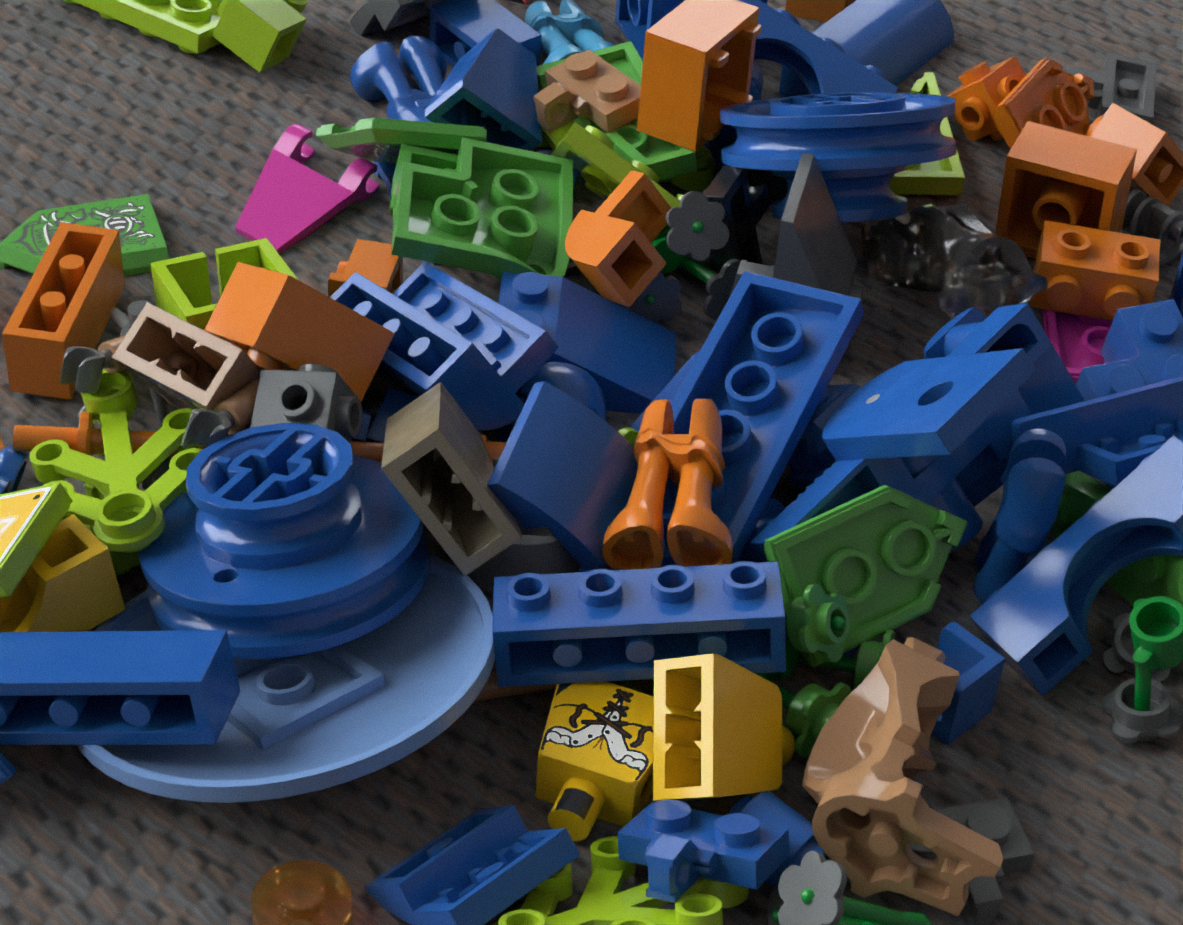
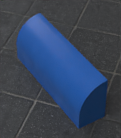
(886, 35)

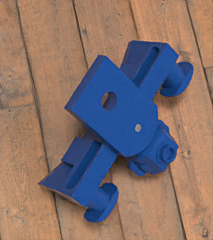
(926, 424)

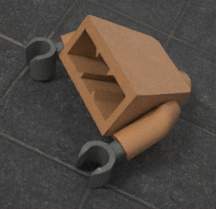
(181, 366)

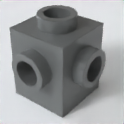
(307, 397)

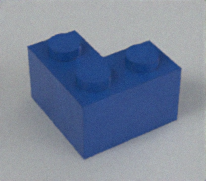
(1138, 350)

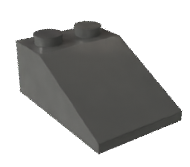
(812, 238)

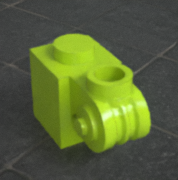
(260, 29)

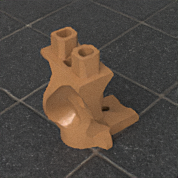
(866, 792)

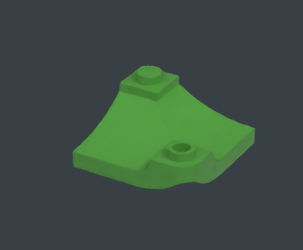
(483, 208)

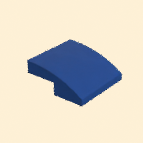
(565, 472)
(472, 870)

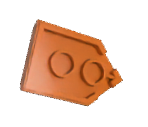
(1046, 98)

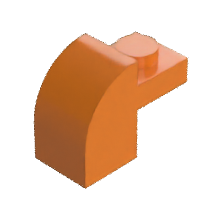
(616, 240)

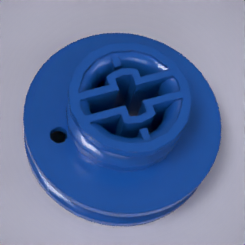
(855, 140)
(285, 544)

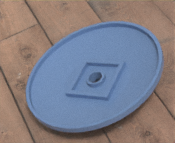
(325, 712)

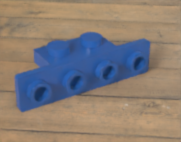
(1115, 431)

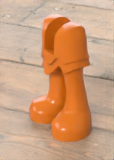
(694, 465)

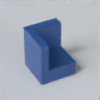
(977, 685)

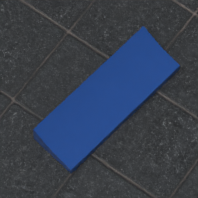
(766, 376)

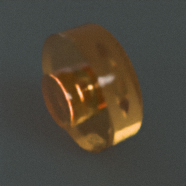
(302, 895)

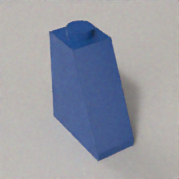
(492, 90)

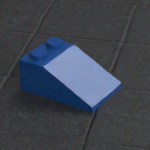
(616, 346)

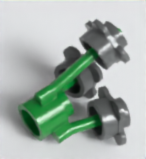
(1147, 646)

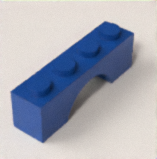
(814, 59)
(1045, 608)

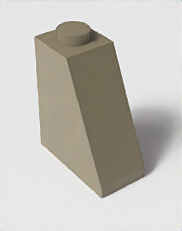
(443, 475)

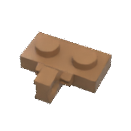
(590, 89)

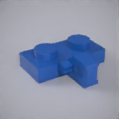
(695, 844)

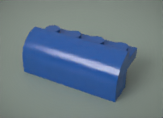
(455, 339)

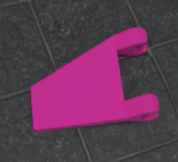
(296, 200)

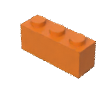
(63, 307)

